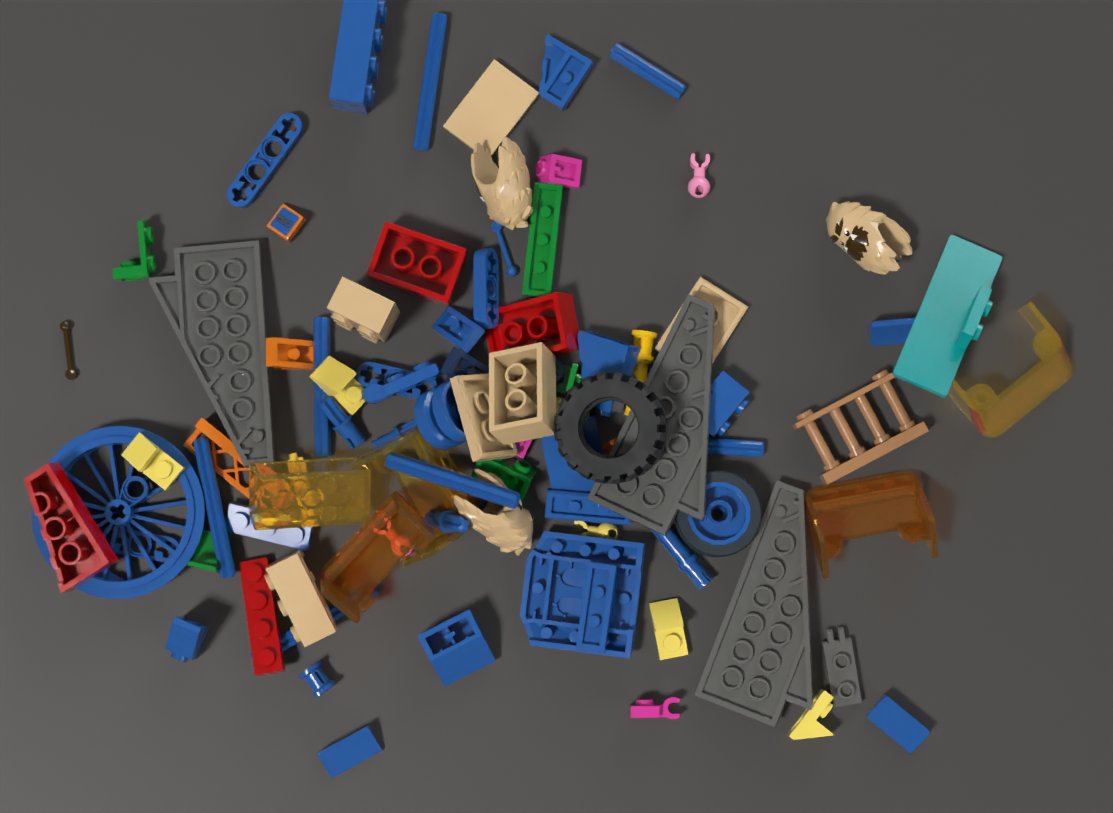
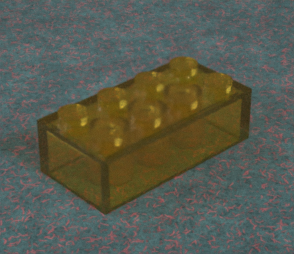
(308, 493)

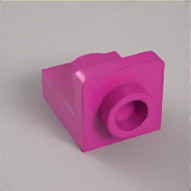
(559, 170)

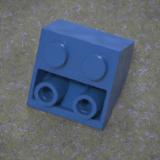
(456, 647)

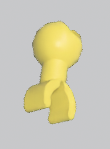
(600, 531)

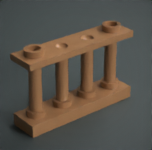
(858, 455)

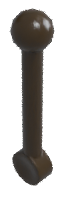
(70, 374)

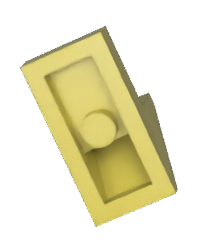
(339, 382)
(152, 461)
(668, 628)
(807, 725)

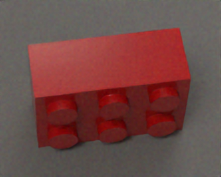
(417, 264)

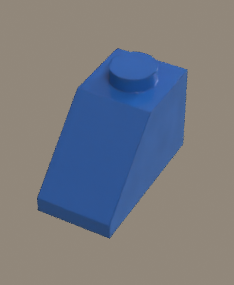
(185, 638)

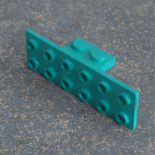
(948, 316)

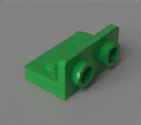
(514, 473)

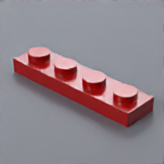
(261, 618)

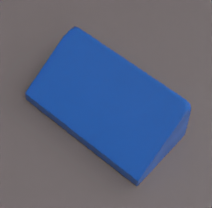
(889, 331)
(898, 724)
(349, 751)

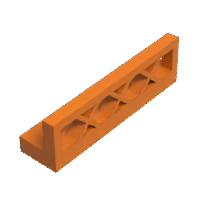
(226, 444)

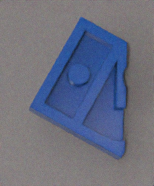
(562, 72)

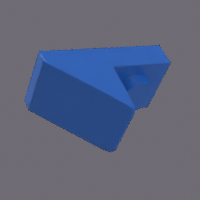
(458, 329)

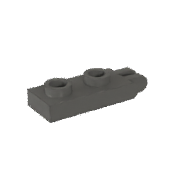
(841, 669)

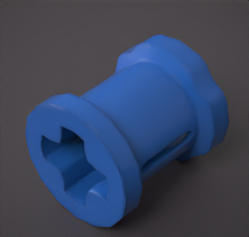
(317, 679)

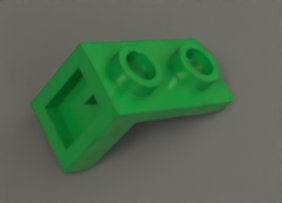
(129, 270)

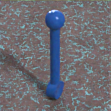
(511, 271)

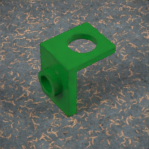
(571, 378)
(204, 555)

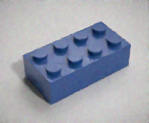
(356, 55)

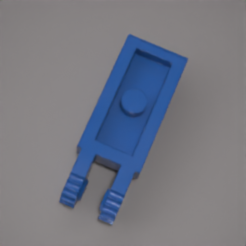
(399, 383)

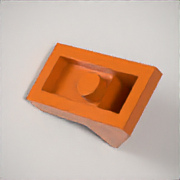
(289, 354)

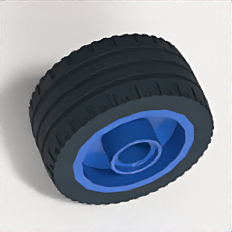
(739, 518)

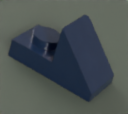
(460, 363)

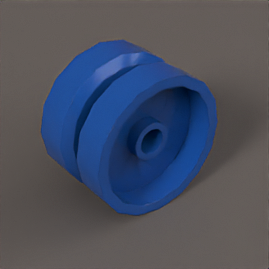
(439, 417)

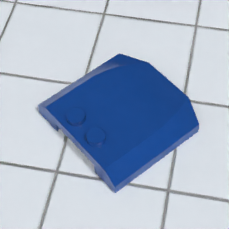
(556, 587)

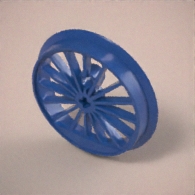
(107, 583)

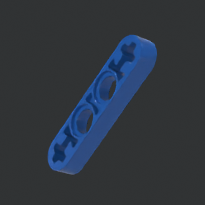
(269, 163)

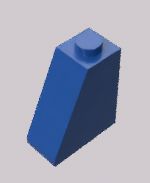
(606, 355)

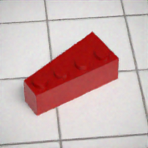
(71, 533)

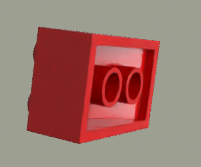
(537, 320)

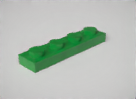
(542, 239)

